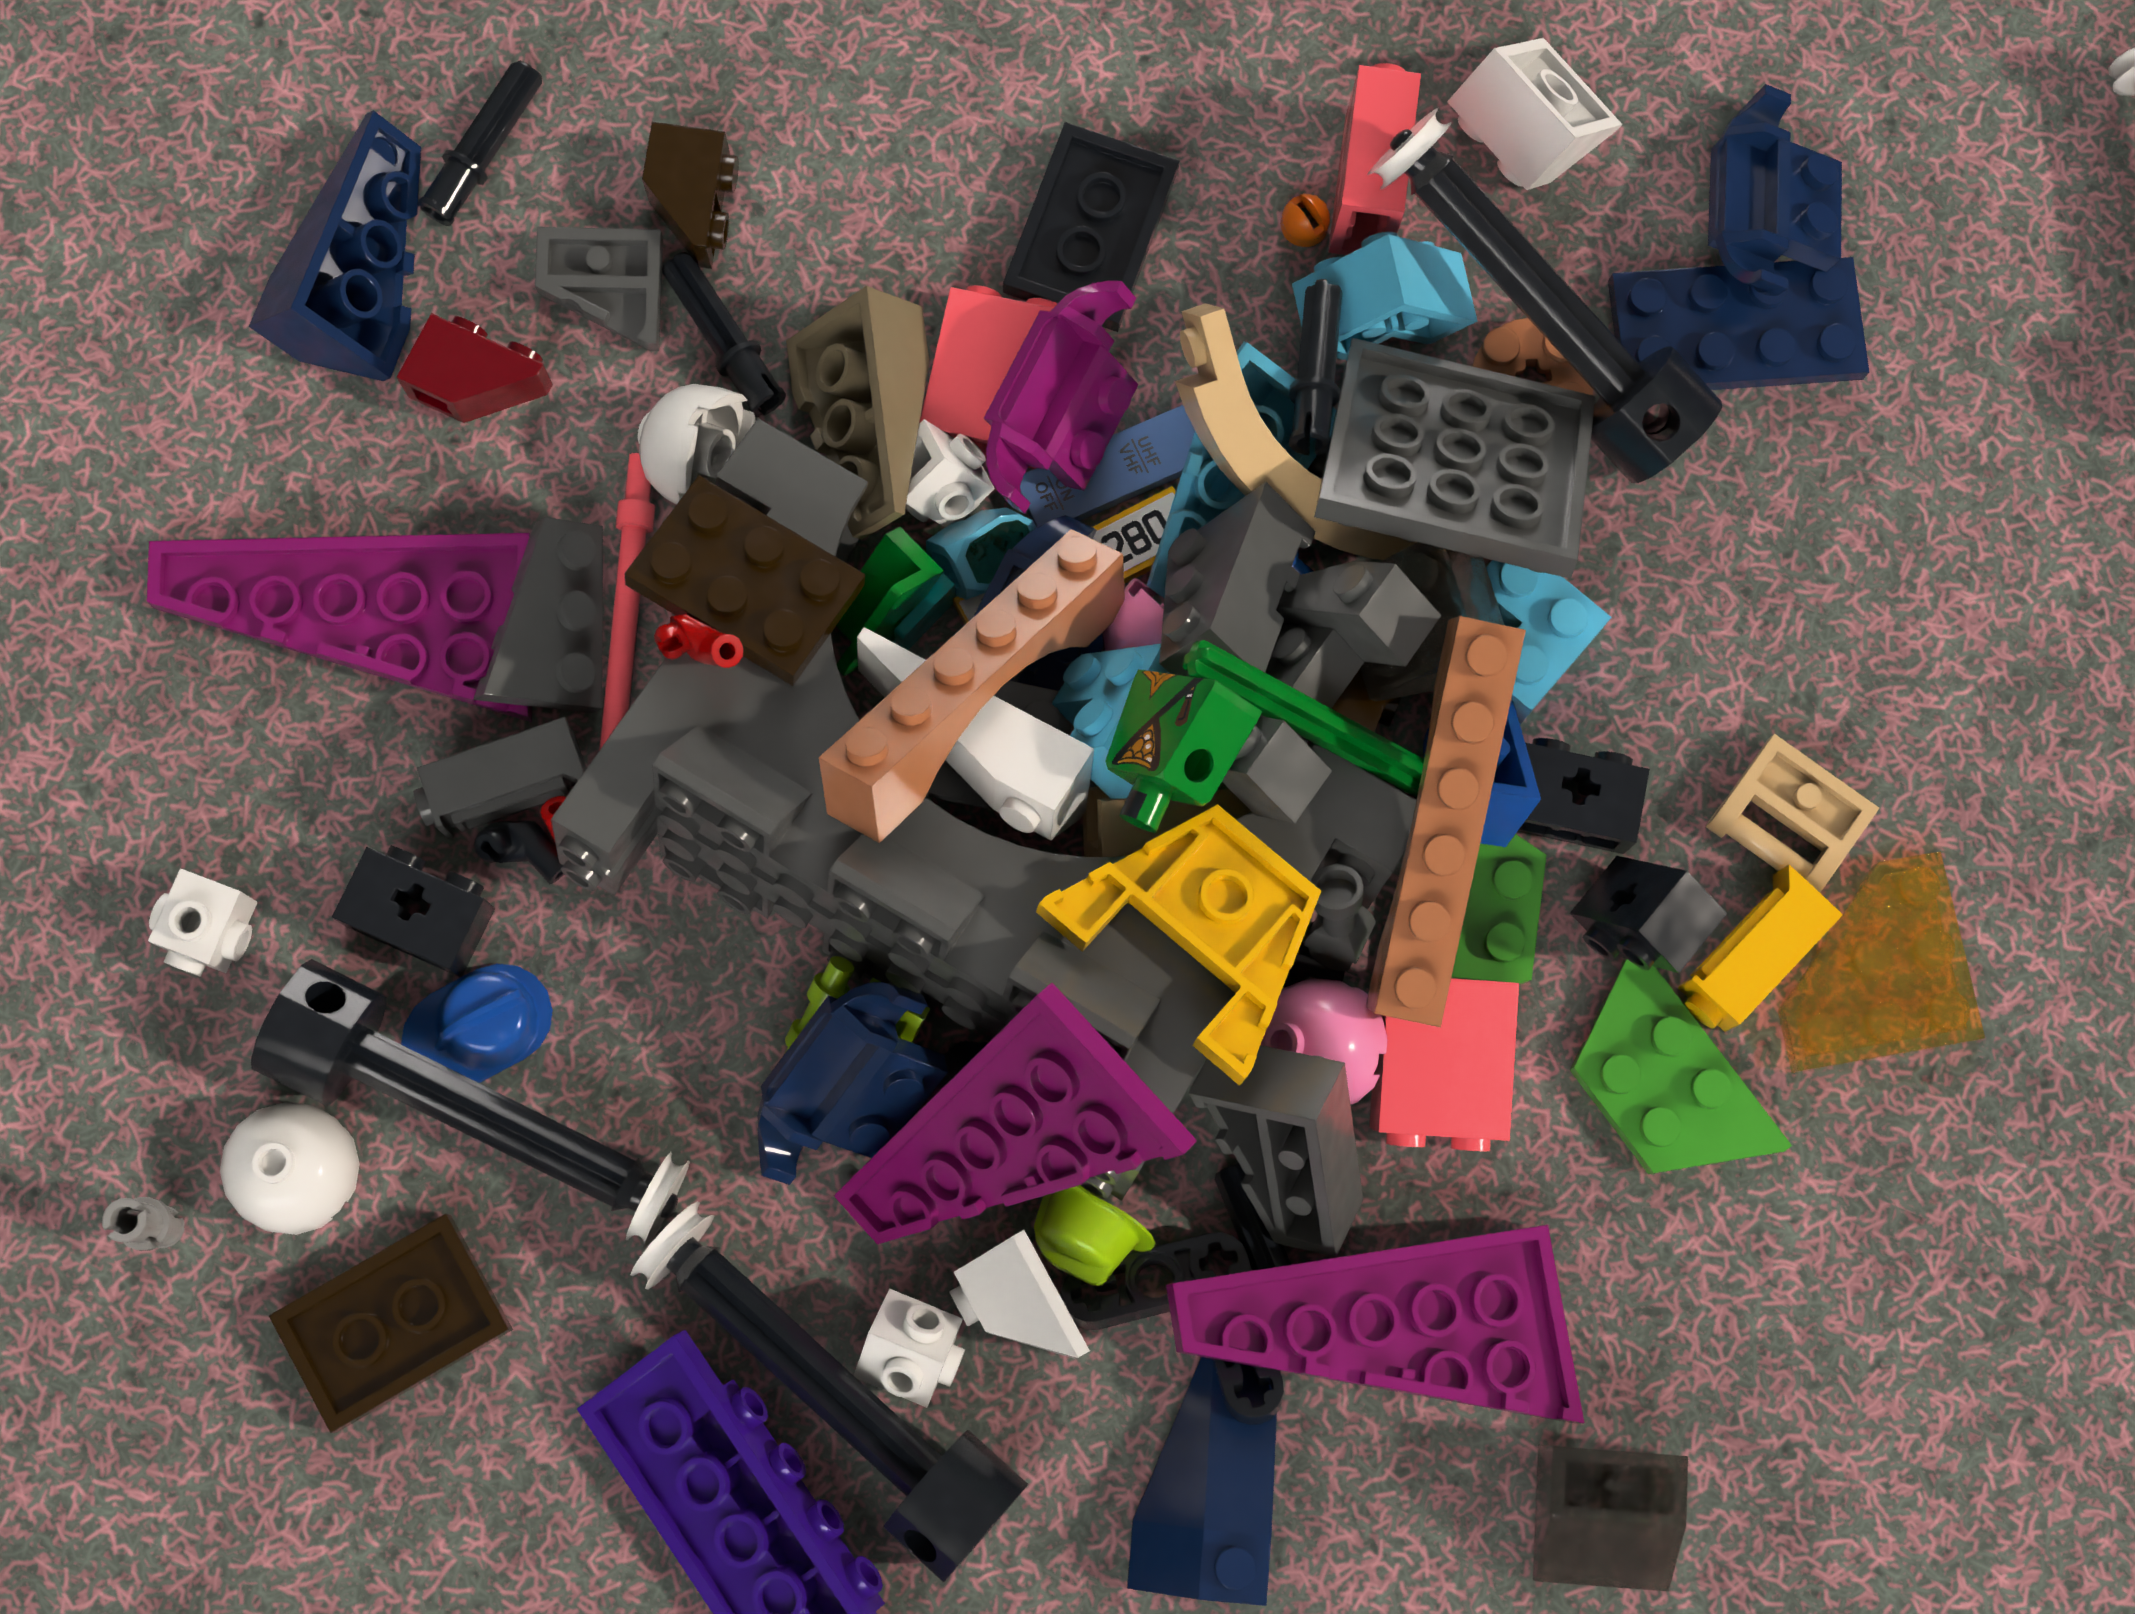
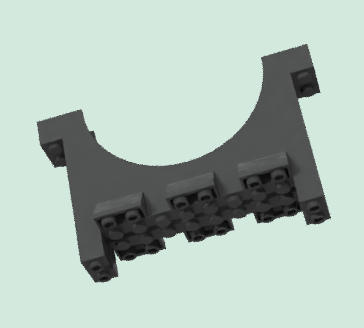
(937, 907)

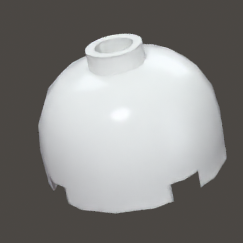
(691, 435)
(289, 1168)

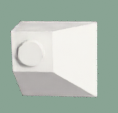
(1017, 1299)

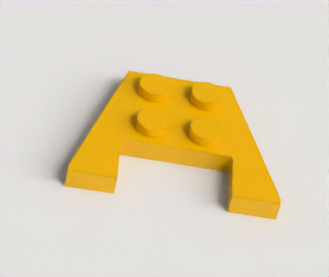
(1222, 903)

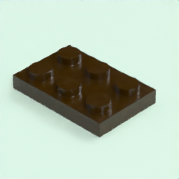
(745, 578)
(390, 1323)

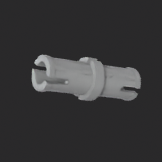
(147, 1227)

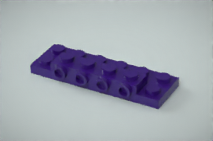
(726, 1490)

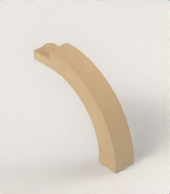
(1241, 441)

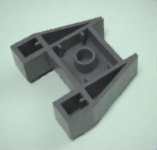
(1327, 633)

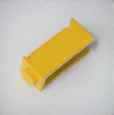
(1759, 952)

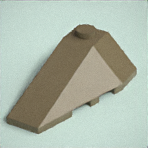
(864, 389)

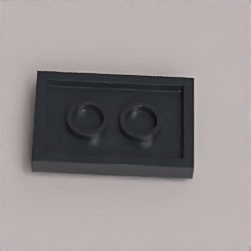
(1090, 218)

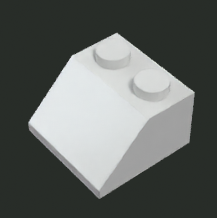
(1531, 112)

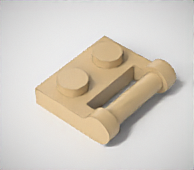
(1803, 800)

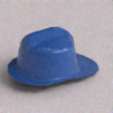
(481, 1021)

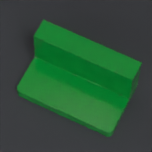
(895, 583)

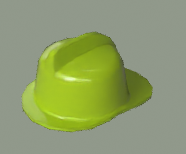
(1087, 1234)

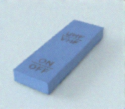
(1131, 465)

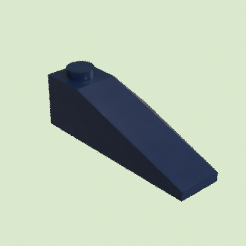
(343, 272)
(1208, 1501)

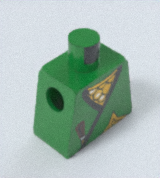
(1176, 742)

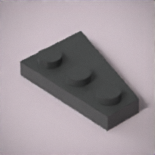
(554, 626)

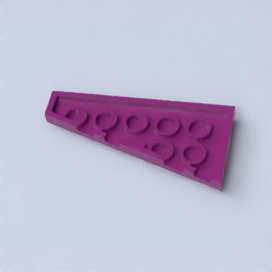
(377, 604)
(1015, 1124)
(1427, 1320)

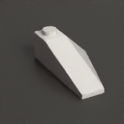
(1006, 755)

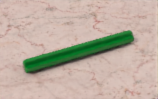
(1308, 717)

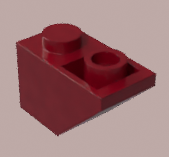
(468, 374)

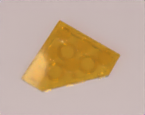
(1885, 974)

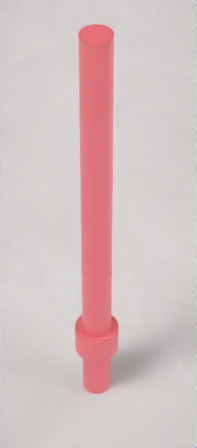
(635, 520)

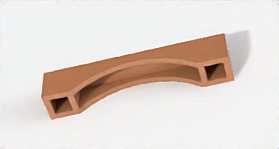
(895, 751)
(1448, 820)

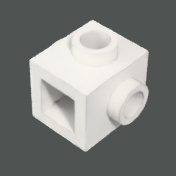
(951, 481)
(201, 924)
(910, 1349)

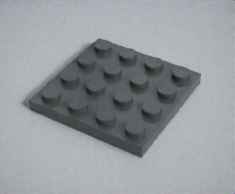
(1458, 458)

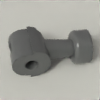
(1341, 920)

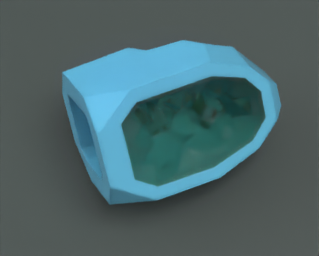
(975, 547)

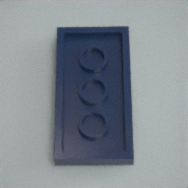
(1741, 335)

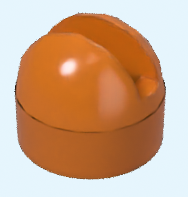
(1297, 225)

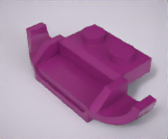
(1060, 394)

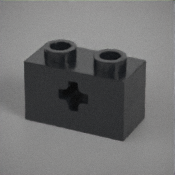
(1613, 804)
(376, 905)
(1647, 914)

